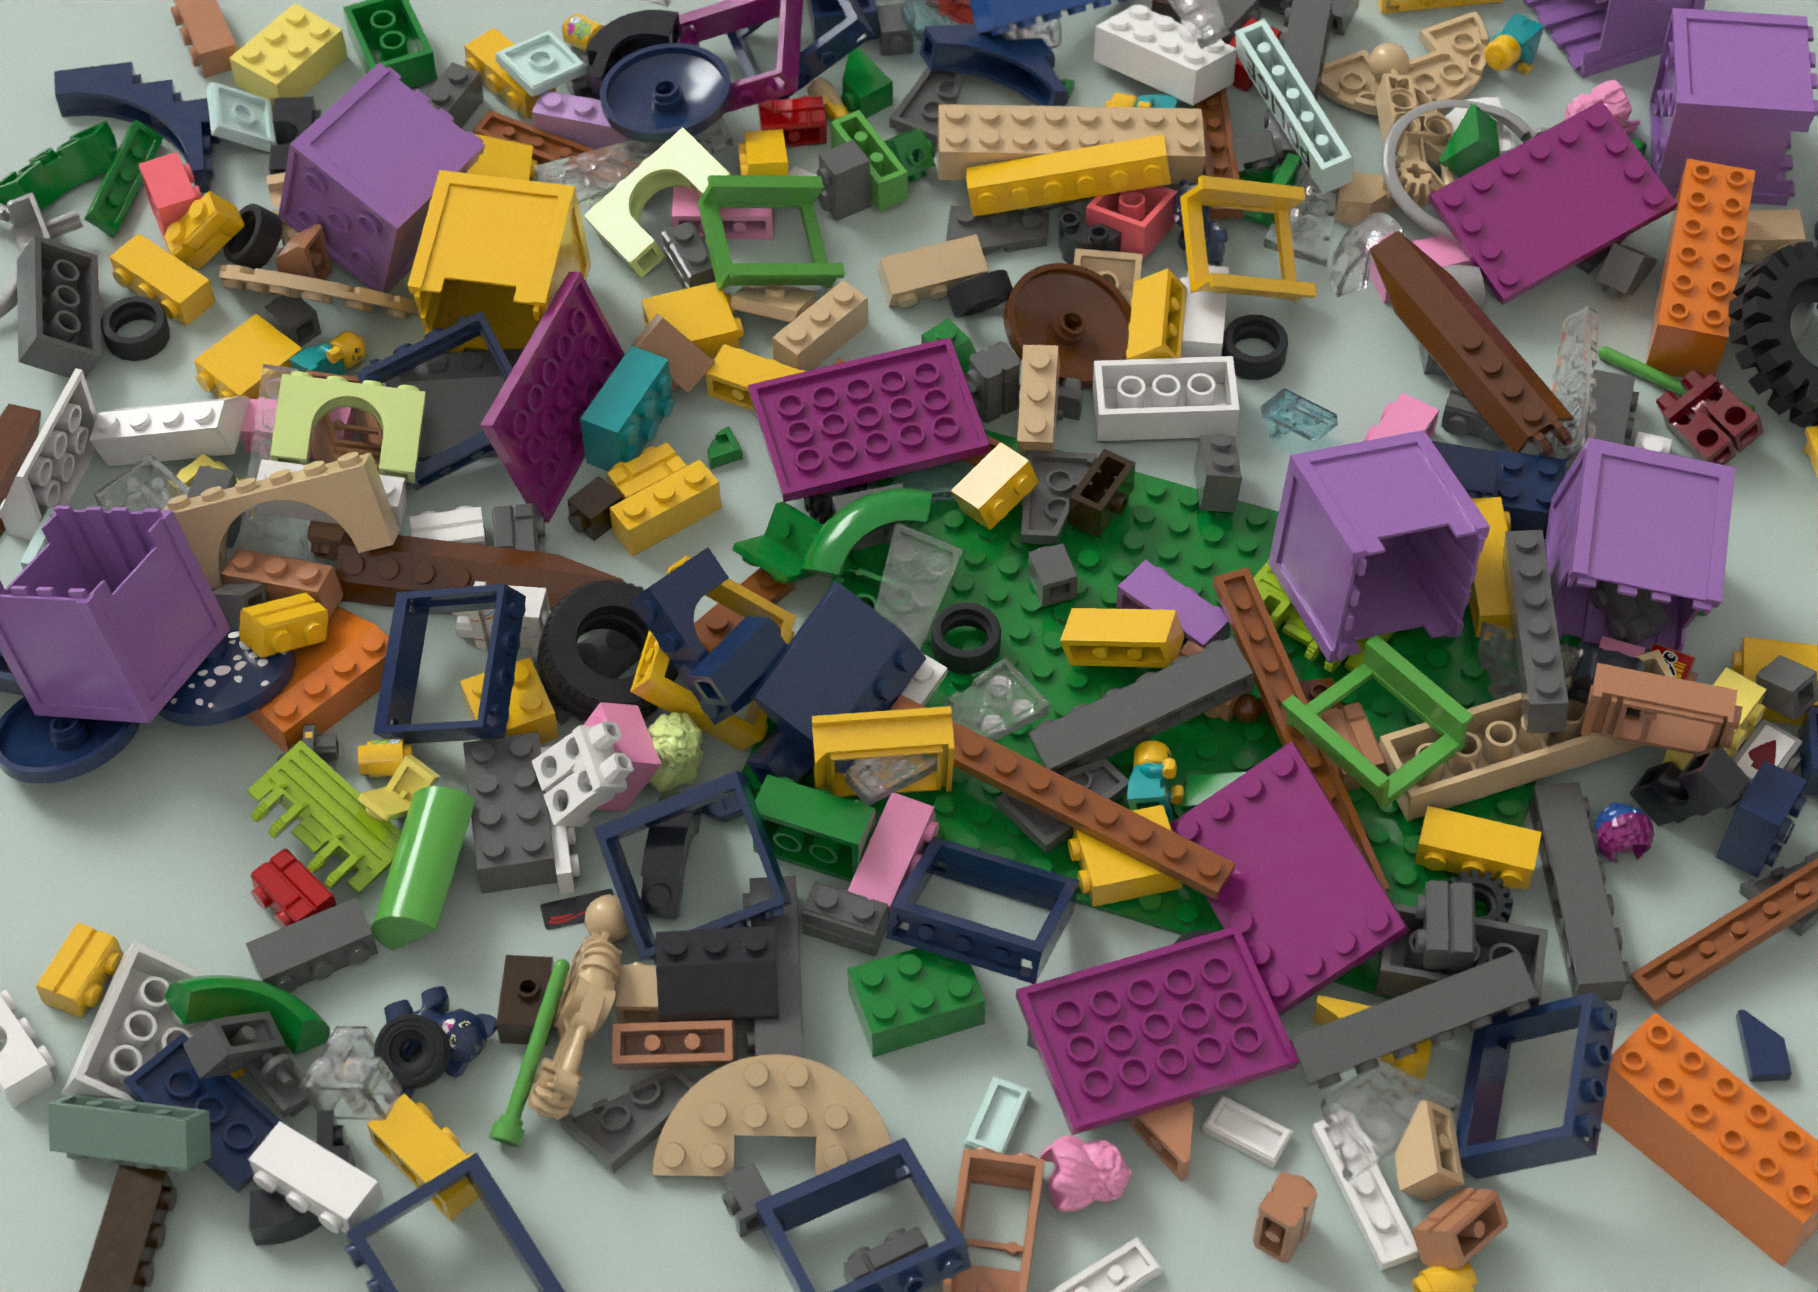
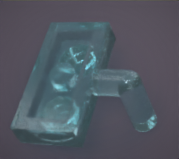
(1297, 414)

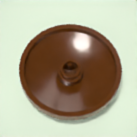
(1069, 310)

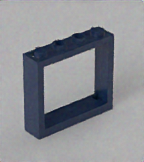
(820, 54)
(434, 344)
(405, 656)
(610, 833)
(973, 941)
(1486, 1078)
(848, 1184)
(495, 1203)

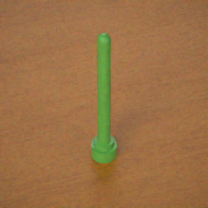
(1645, 371)
(509, 1127)

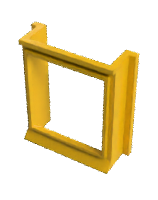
(1249, 197)
(883, 735)

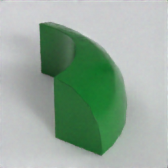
(59, 171)
(859, 519)
(228, 996)

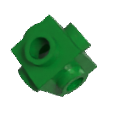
(913, 152)

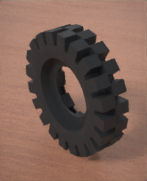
(1763, 325)

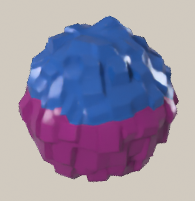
(1622, 830)

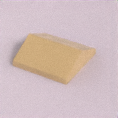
(1117, 267)

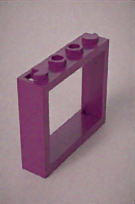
(739, 14)

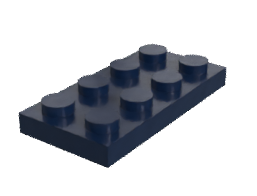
(236, 1116)

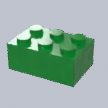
(393, 36)
(815, 827)
(914, 999)

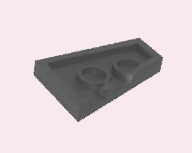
(921, 104)

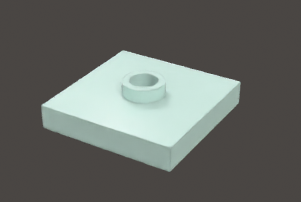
(540, 63)
(240, 117)

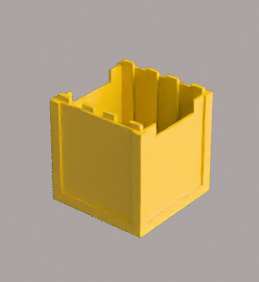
(496, 251)

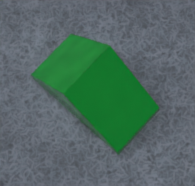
(1472, 143)

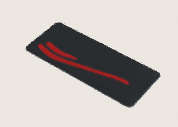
(569, 910)

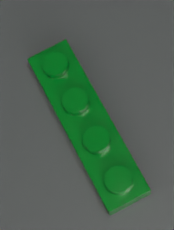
(123, 178)

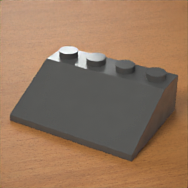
(458, 396)

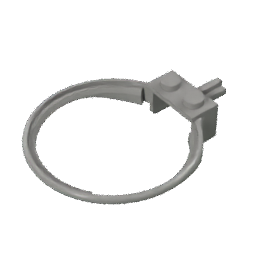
(1393, 184)
(27, 222)

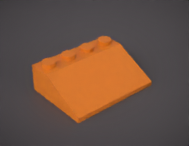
(326, 680)

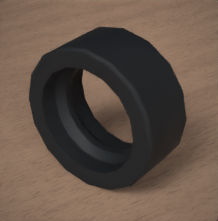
(256, 240)
(979, 293)
(1256, 327)
(137, 347)
(966, 615)

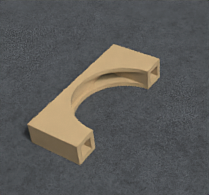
(342, 489)

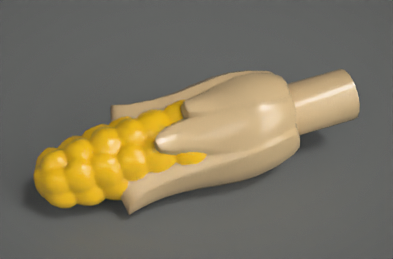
(832, 103)

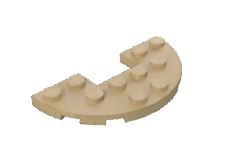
(1447, 71)
(315, 289)
(768, 1099)

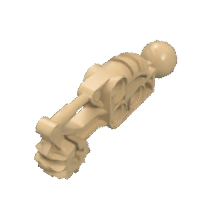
(1423, 137)
(582, 1007)

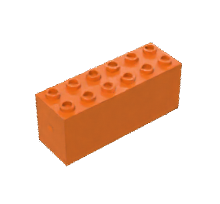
(1700, 268)
(1715, 1137)

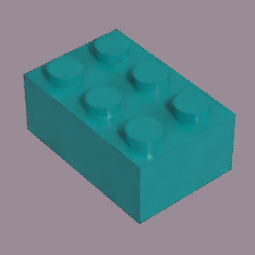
(627, 409)

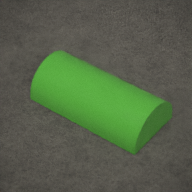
(422, 865)

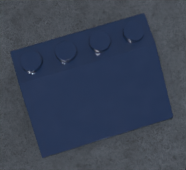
(837, 664)

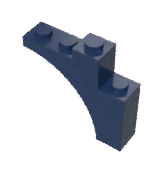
(1014, 63)

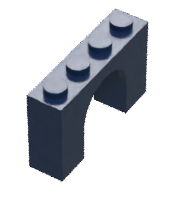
(669, 614)
(731, 669)

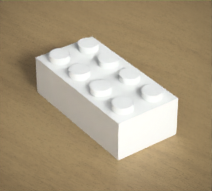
(1163, 55)
(1165, 398)

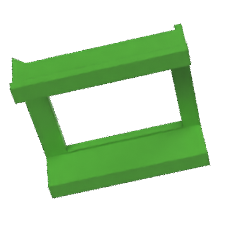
(765, 192)
(1414, 691)

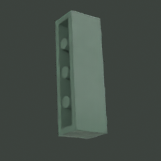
(129, 1132)

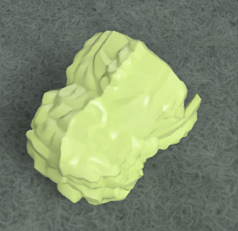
(678, 748)

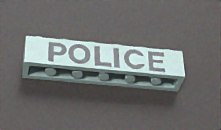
(1294, 106)

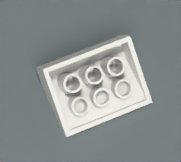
(54, 461)
(130, 1023)

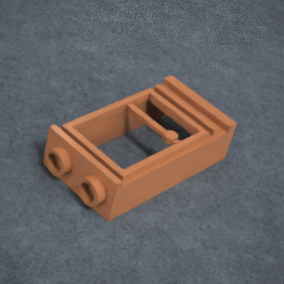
(329, 448)
(1674, 710)
(1007, 1171)

